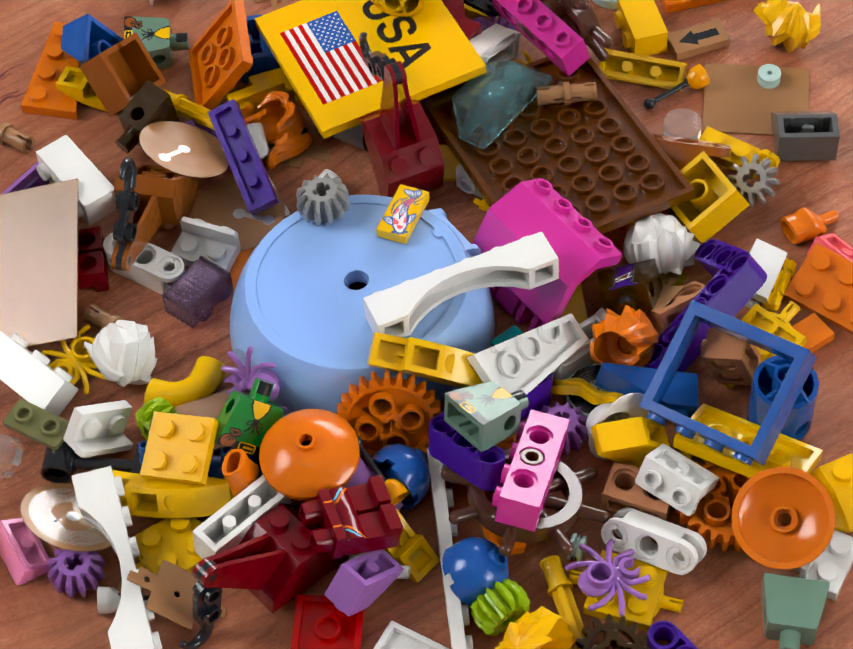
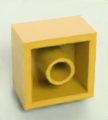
(714, 199)

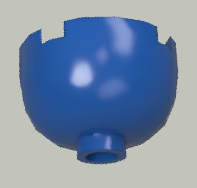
(408, 467)
(474, 567)

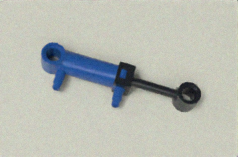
(62, 463)

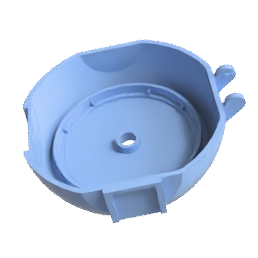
(314, 328)

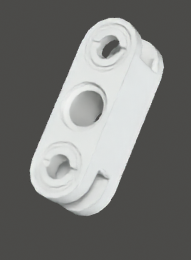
(151, 268)
(676, 547)

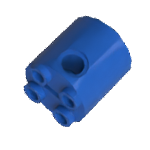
(765, 385)

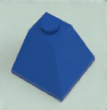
(87, 38)

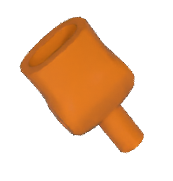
(806, 224)
(239, 470)

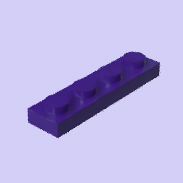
(243, 157)

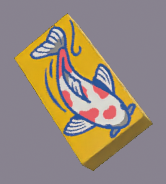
(403, 214)

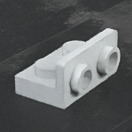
(207, 240)
(99, 429)
(675, 479)
(832, 564)

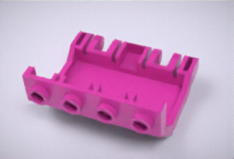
(578, 245)

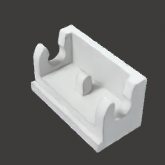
(771, 261)

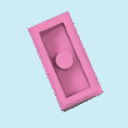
(22, 551)

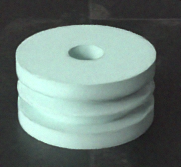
(769, 76)
(578, 553)

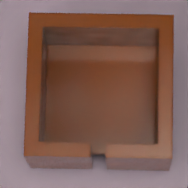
(121, 72)

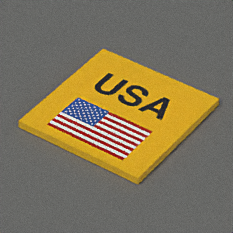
(324, 62)

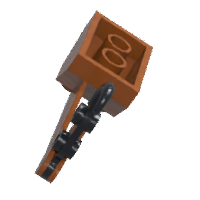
(147, 200)

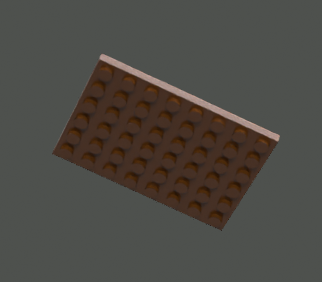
(587, 151)

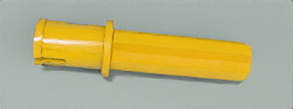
(190, 109)
(561, 591)

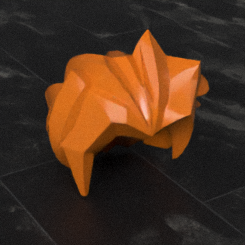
(624, 338)

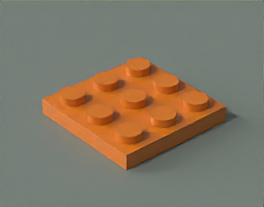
(221, 55)

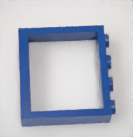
(802, 363)

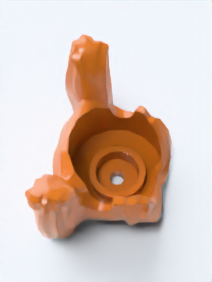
(281, 127)

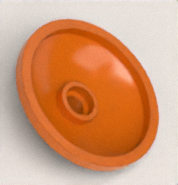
(303, 470)
(765, 500)

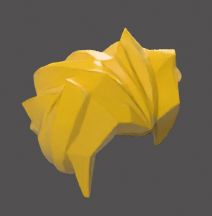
(789, 23)
(538, 631)

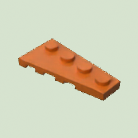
(42, 95)

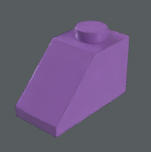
(362, 581)

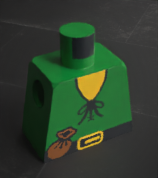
(248, 418)

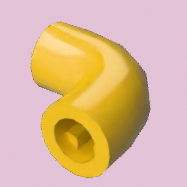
(201, 382)

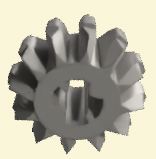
(747, 172)
(322, 199)

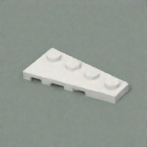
(530, 356)

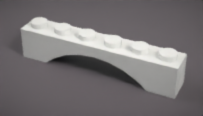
(517, 264)
(100, 505)

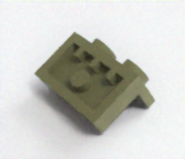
(37, 424)

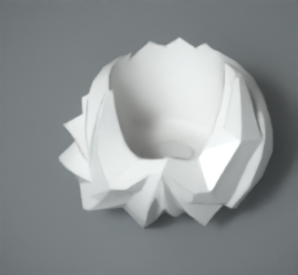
(663, 239)
(124, 353)

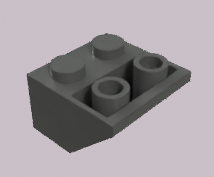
(805, 135)

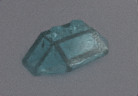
(495, 100)

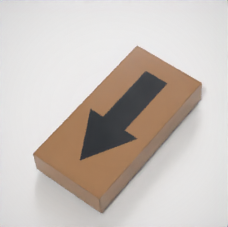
(698, 40)

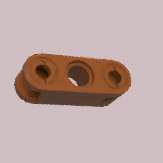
(684, 150)

